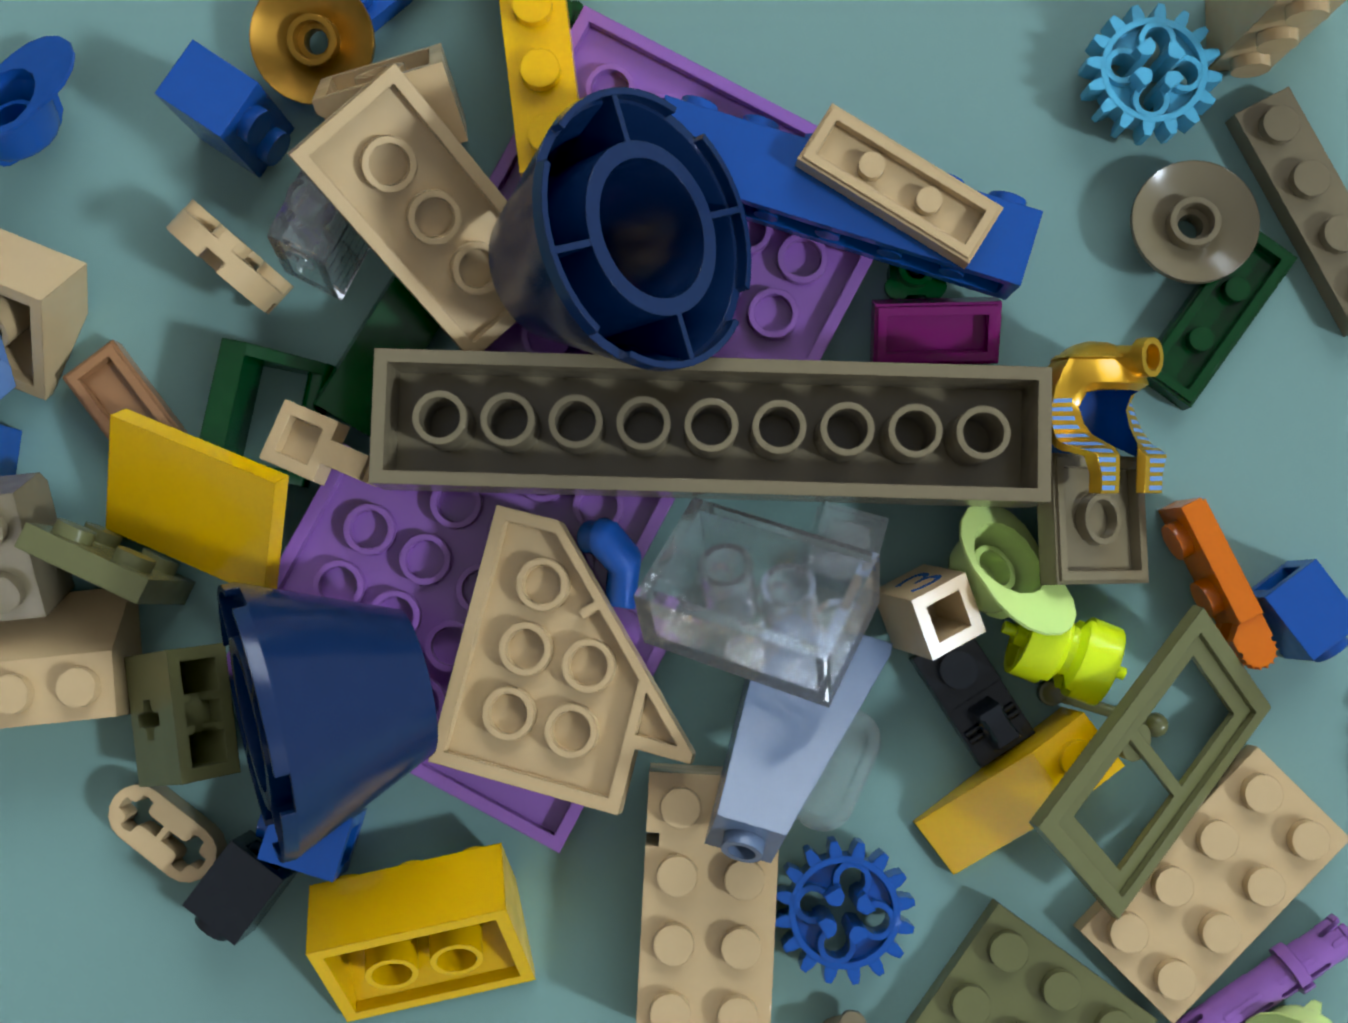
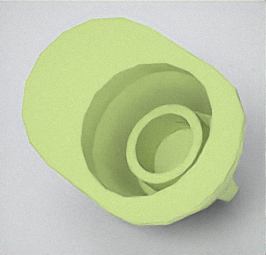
(1005, 572)

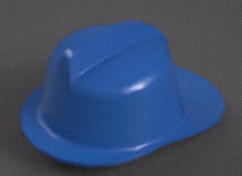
(30, 97)

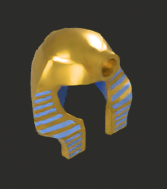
(1096, 413)

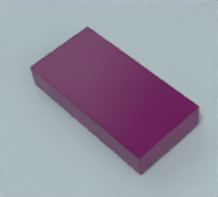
(936, 330)

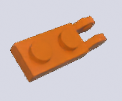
(1218, 580)

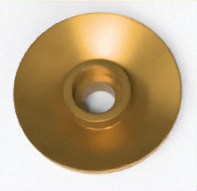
(282, 37)

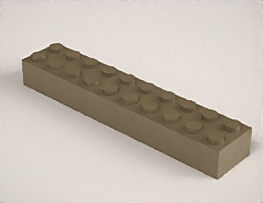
(712, 428)

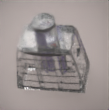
(316, 232)

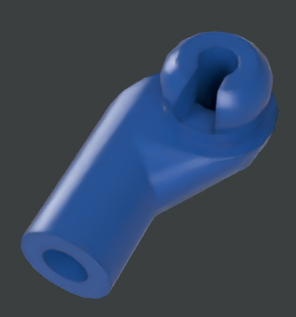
(618, 556)

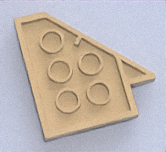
(549, 676)

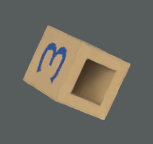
(930, 611)

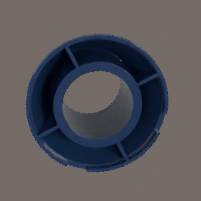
(624, 236)
(324, 704)

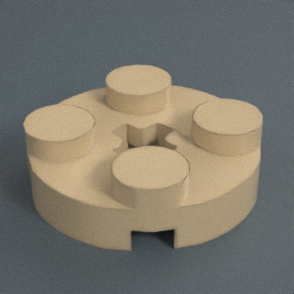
(229, 257)

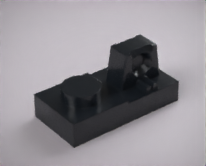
(974, 701)

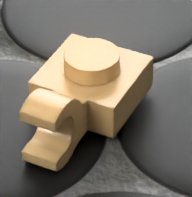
(312, 446)

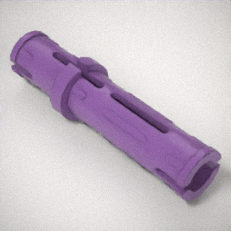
(1278, 977)

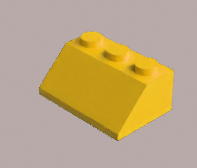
(419, 932)

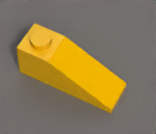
(1006, 793)

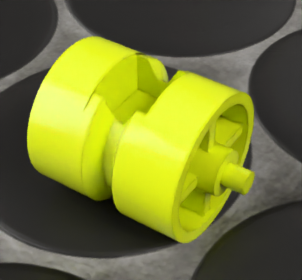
(1080, 660)

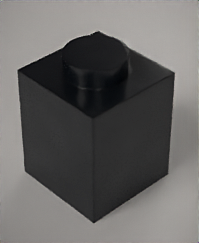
(237, 890)

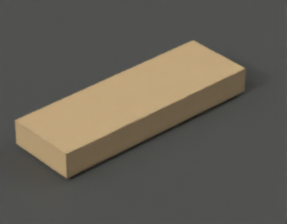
(898, 186)

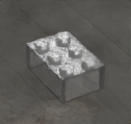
(760, 600)

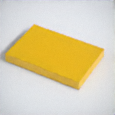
(195, 500)

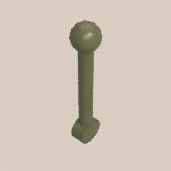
(1052, 696)

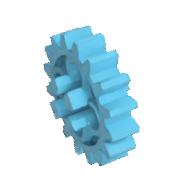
(1180, 53)

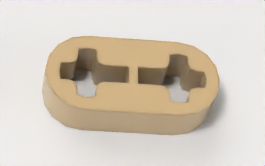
(157, 842)

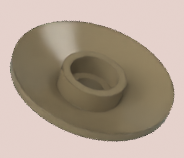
(1213, 203)

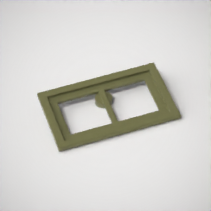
(1130, 739)

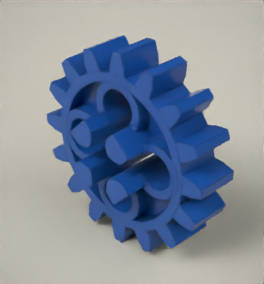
(874, 890)

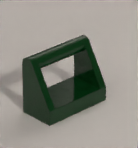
(236, 389)

